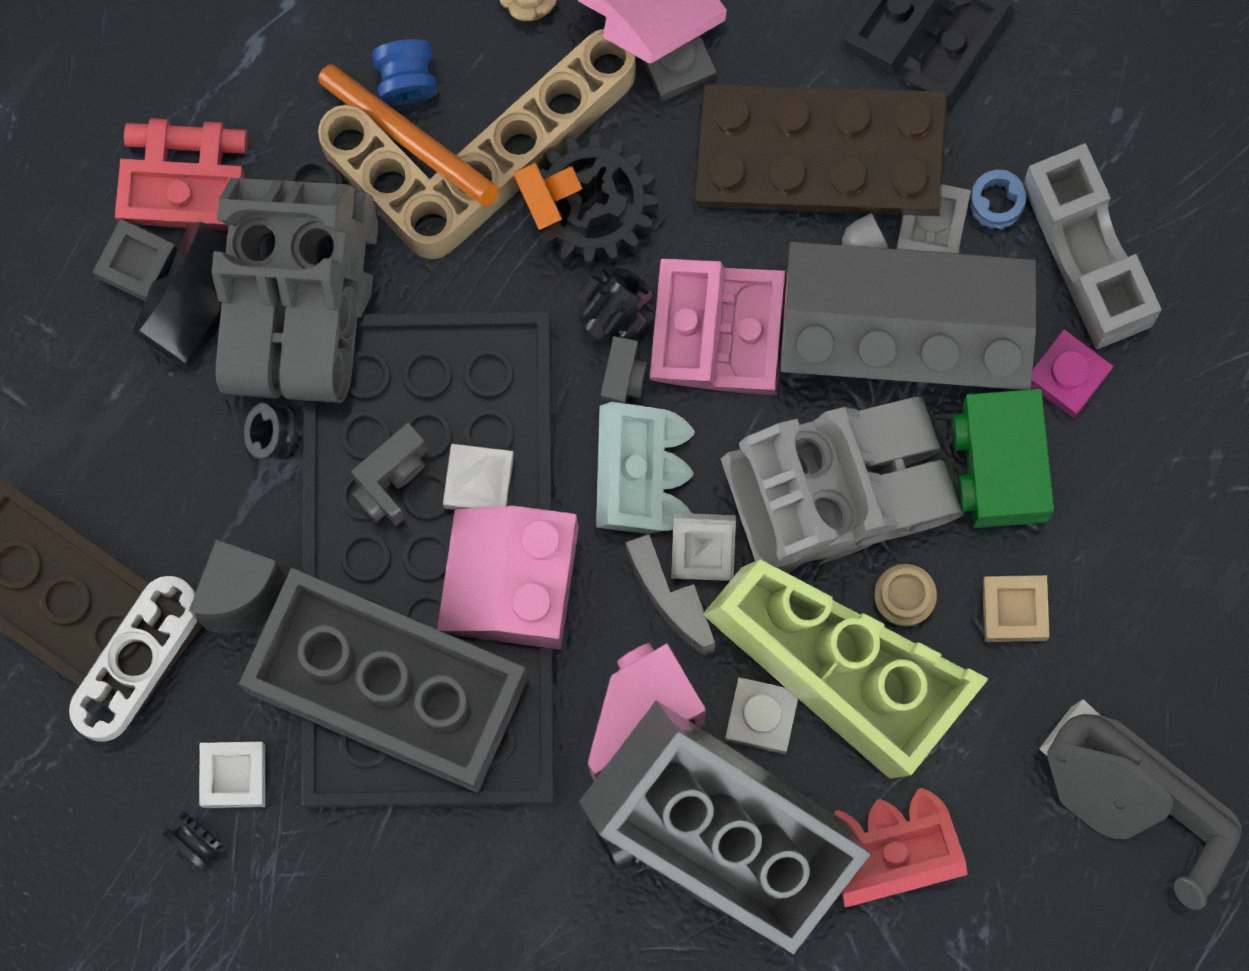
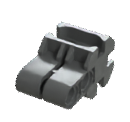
(288, 317)

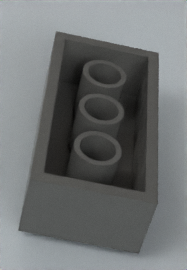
(384, 680)
(723, 827)

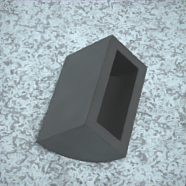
(236, 589)

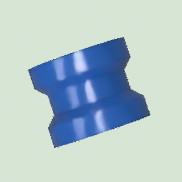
(405, 72)

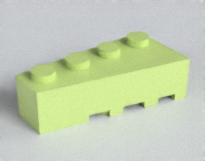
(850, 670)

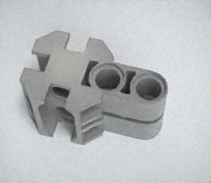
(840, 483)

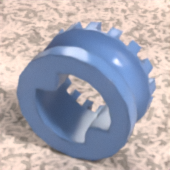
(980, 205)

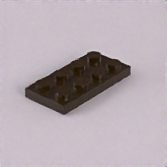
(822, 150)
(70, 596)

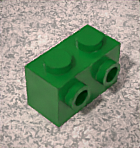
(1004, 458)

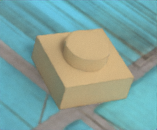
(1015, 608)

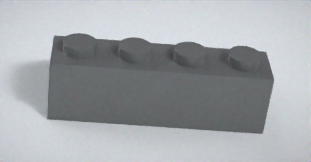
(909, 315)

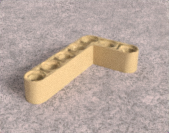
(485, 153)

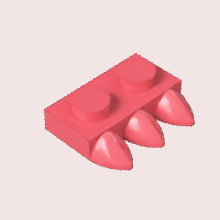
(903, 851)

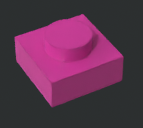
(1069, 373)

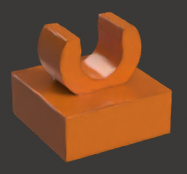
(542, 193)

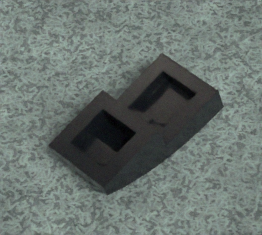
(186, 301)

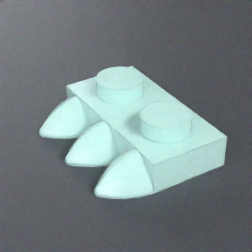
(637, 468)

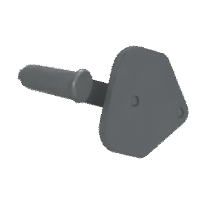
(1135, 788)

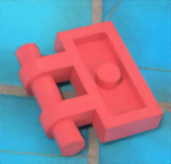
(176, 192)

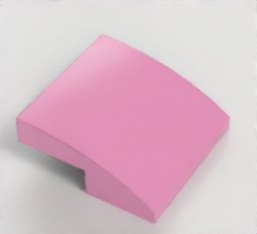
(656, 26)
(718, 327)

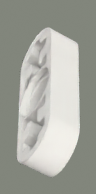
(95, 689)

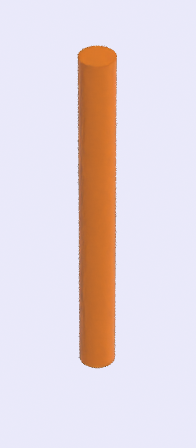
(410, 136)

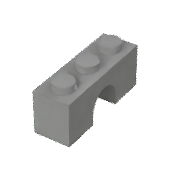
(1077, 225)

